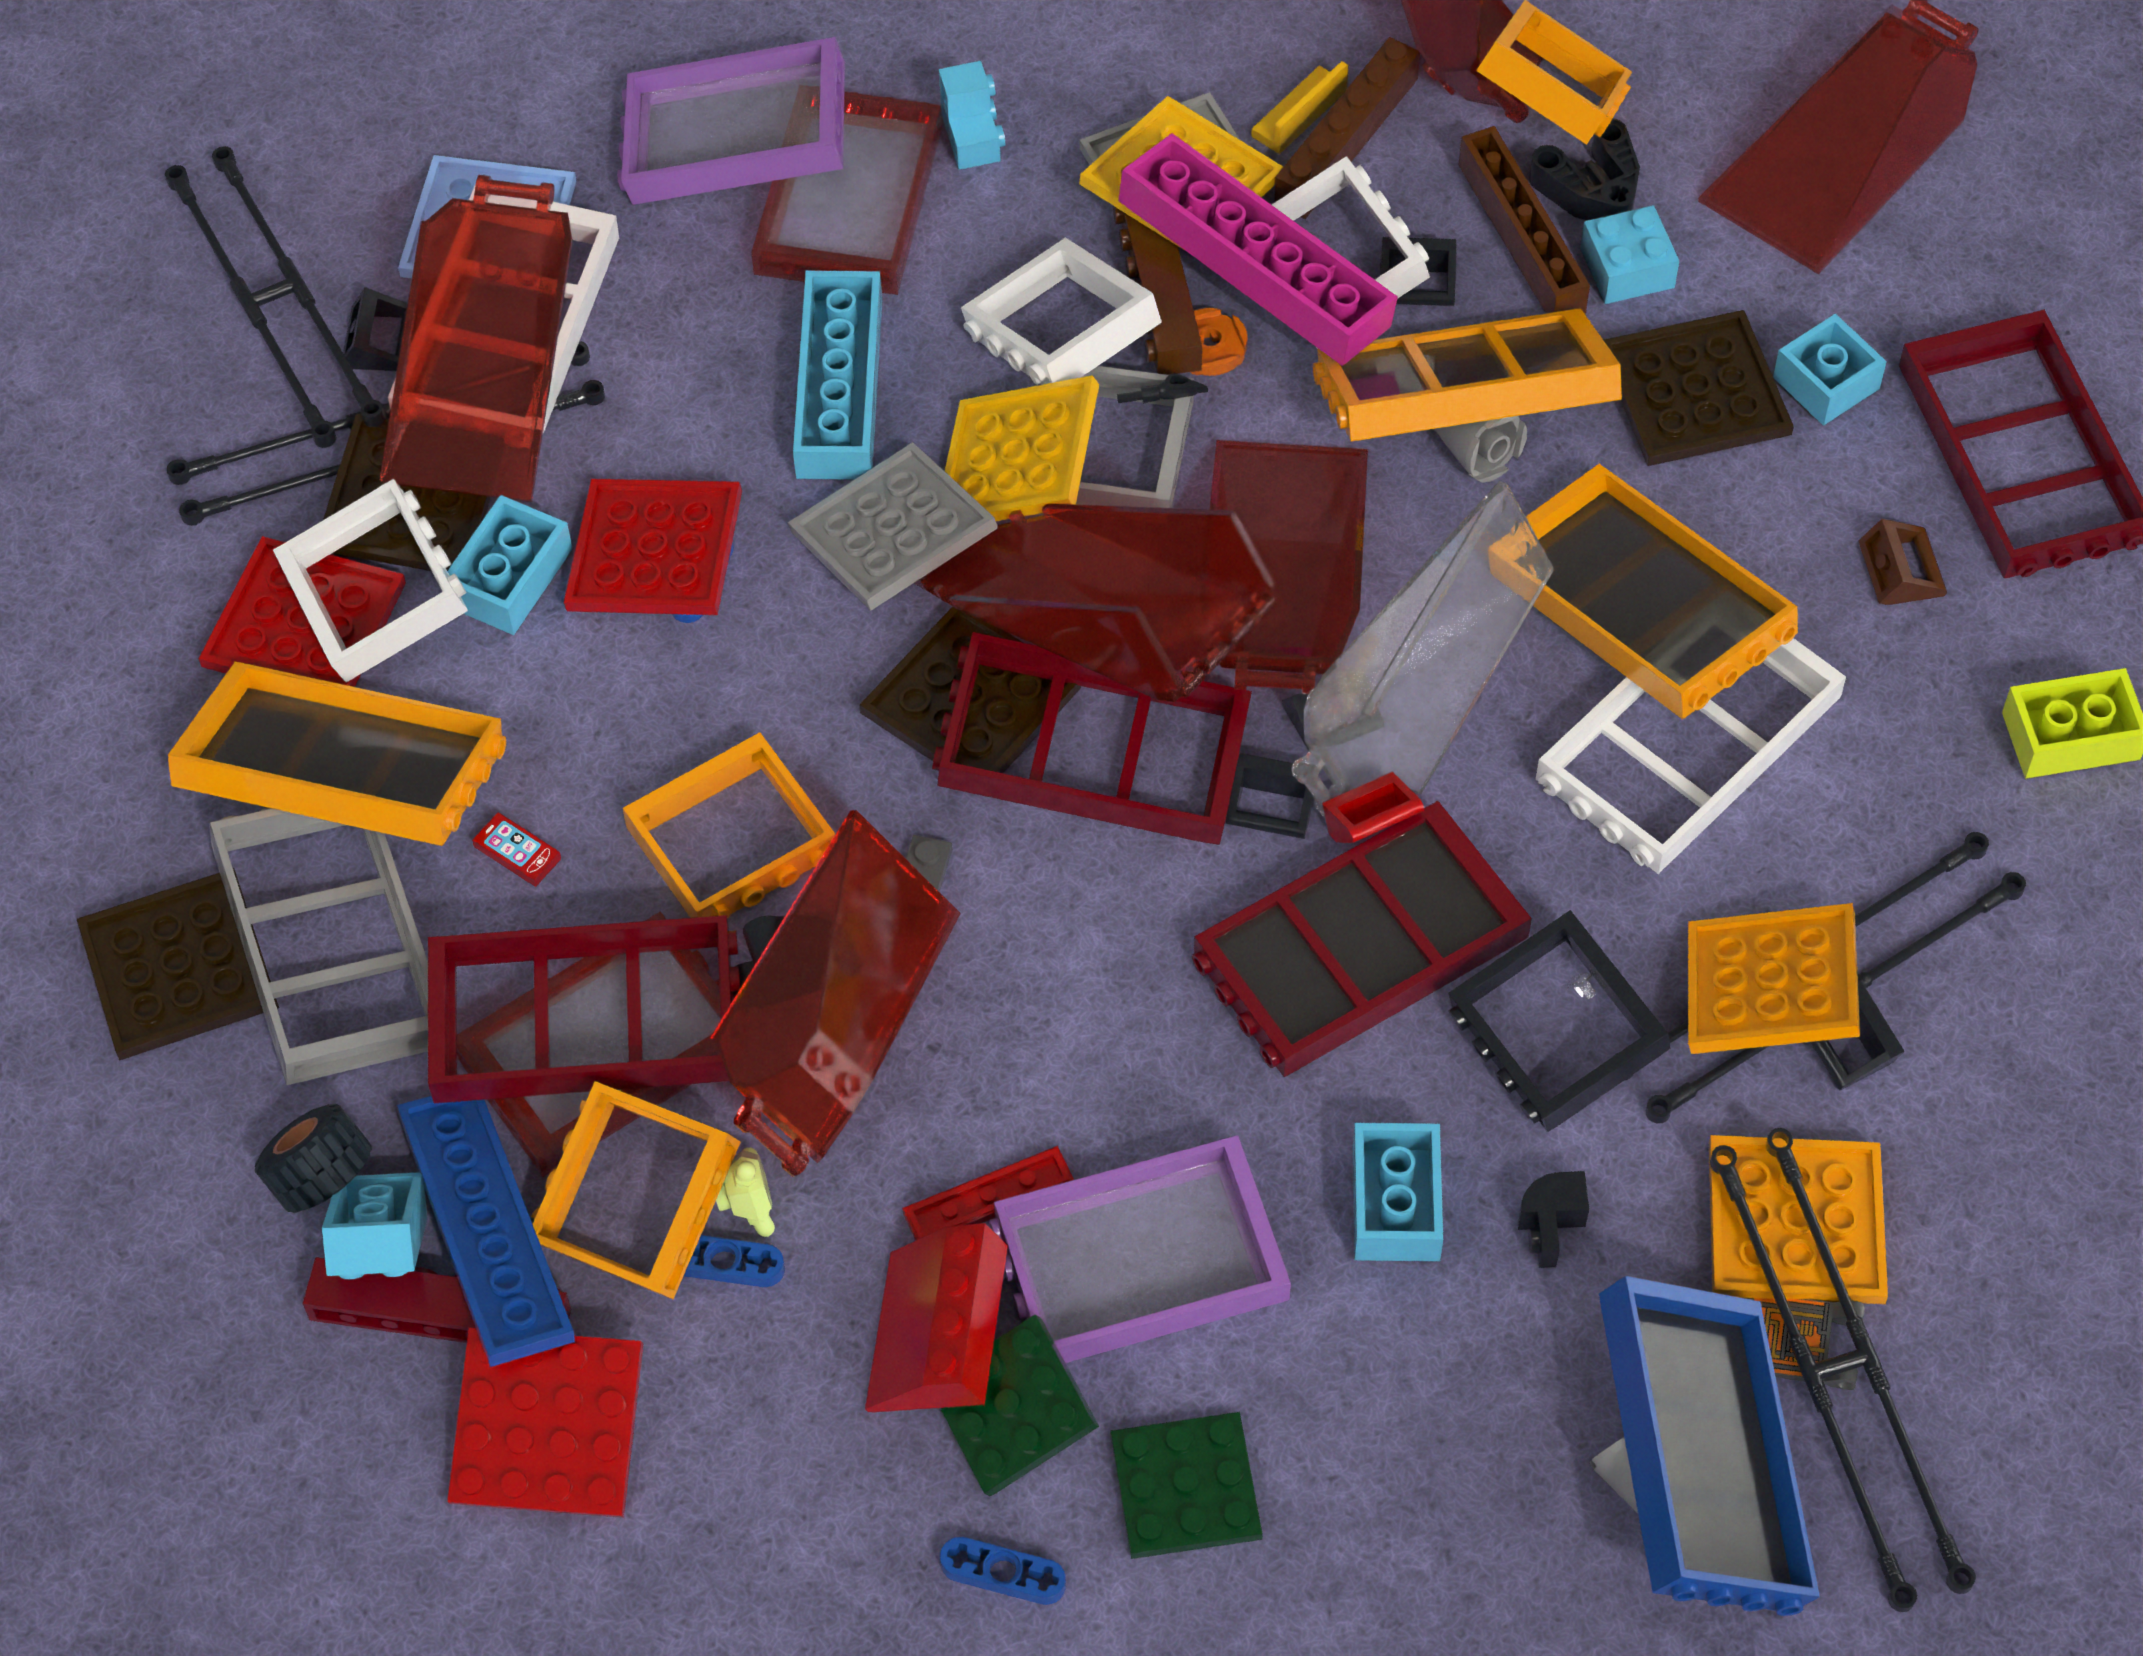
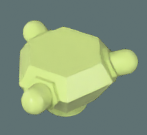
(748, 1192)

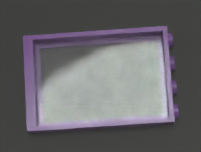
(733, 121)
(1142, 1250)

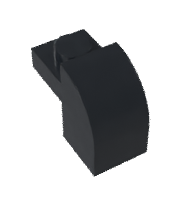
(1550, 1204)

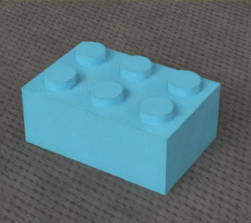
(510, 563)
(1397, 1192)
(375, 1226)

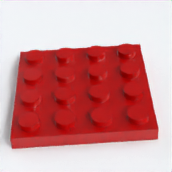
(653, 547)
(269, 628)
(548, 1428)

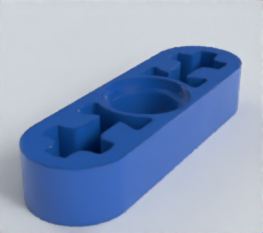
(755, 1252)
(968, 1572)

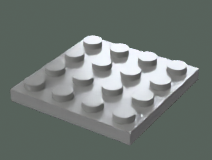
(892, 526)

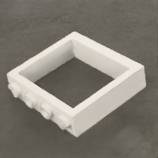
(1337, 177)
(1133, 317)
(339, 531)

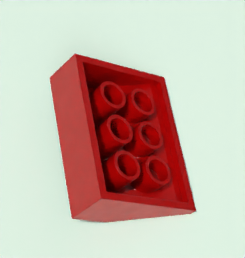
(938, 1321)

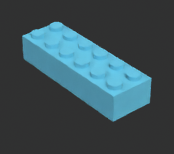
(838, 374)

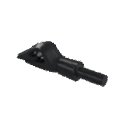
(1173, 387)

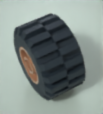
(313, 1158)

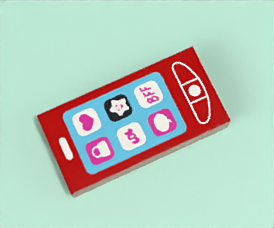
(516, 849)

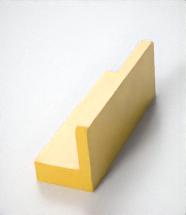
(1301, 107)

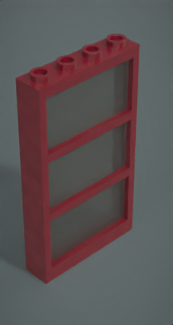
(1360, 938)

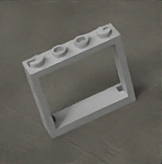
(1118, 381)

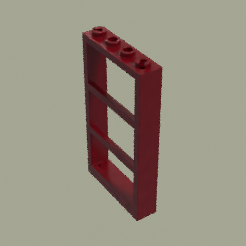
(2002, 340)
(1118, 810)
(560, 943)

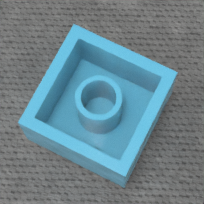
(1629, 254)
(1829, 369)

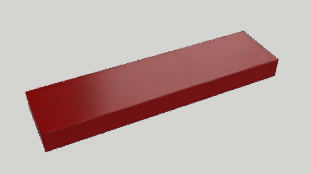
(975, 1199)

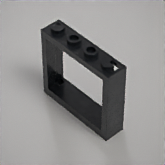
(1550, 1114)

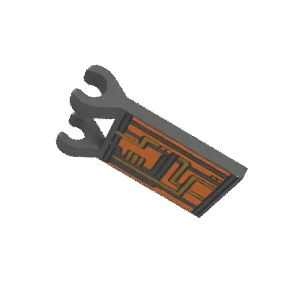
(1815, 1322)

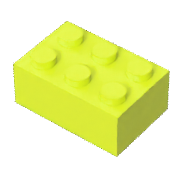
(2074, 723)

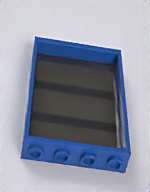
(1707, 1447)

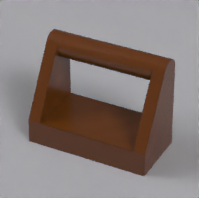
(1889, 566)

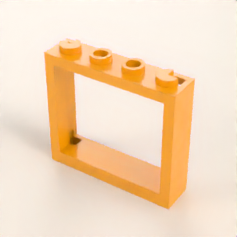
(1545, 92)
(707, 781)
(693, 1210)

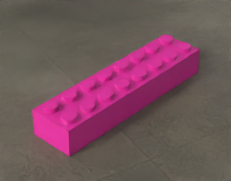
(1257, 249)

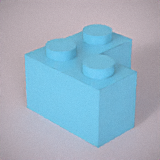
(970, 114)

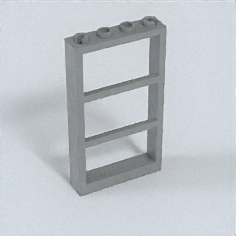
(349, 1050)

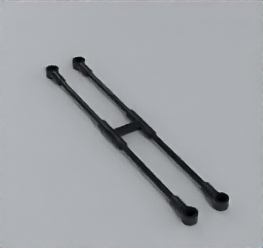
(226, 162)
(224, 503)
(1947, 863)
(1864, 1356)

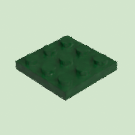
(1028, 1409)
(1186, 1485)

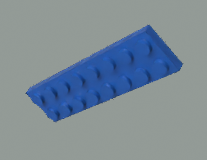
(486, 1228)

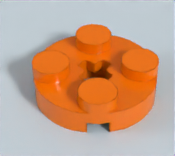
(1231, 337)

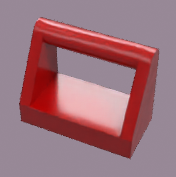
(1370, 808)

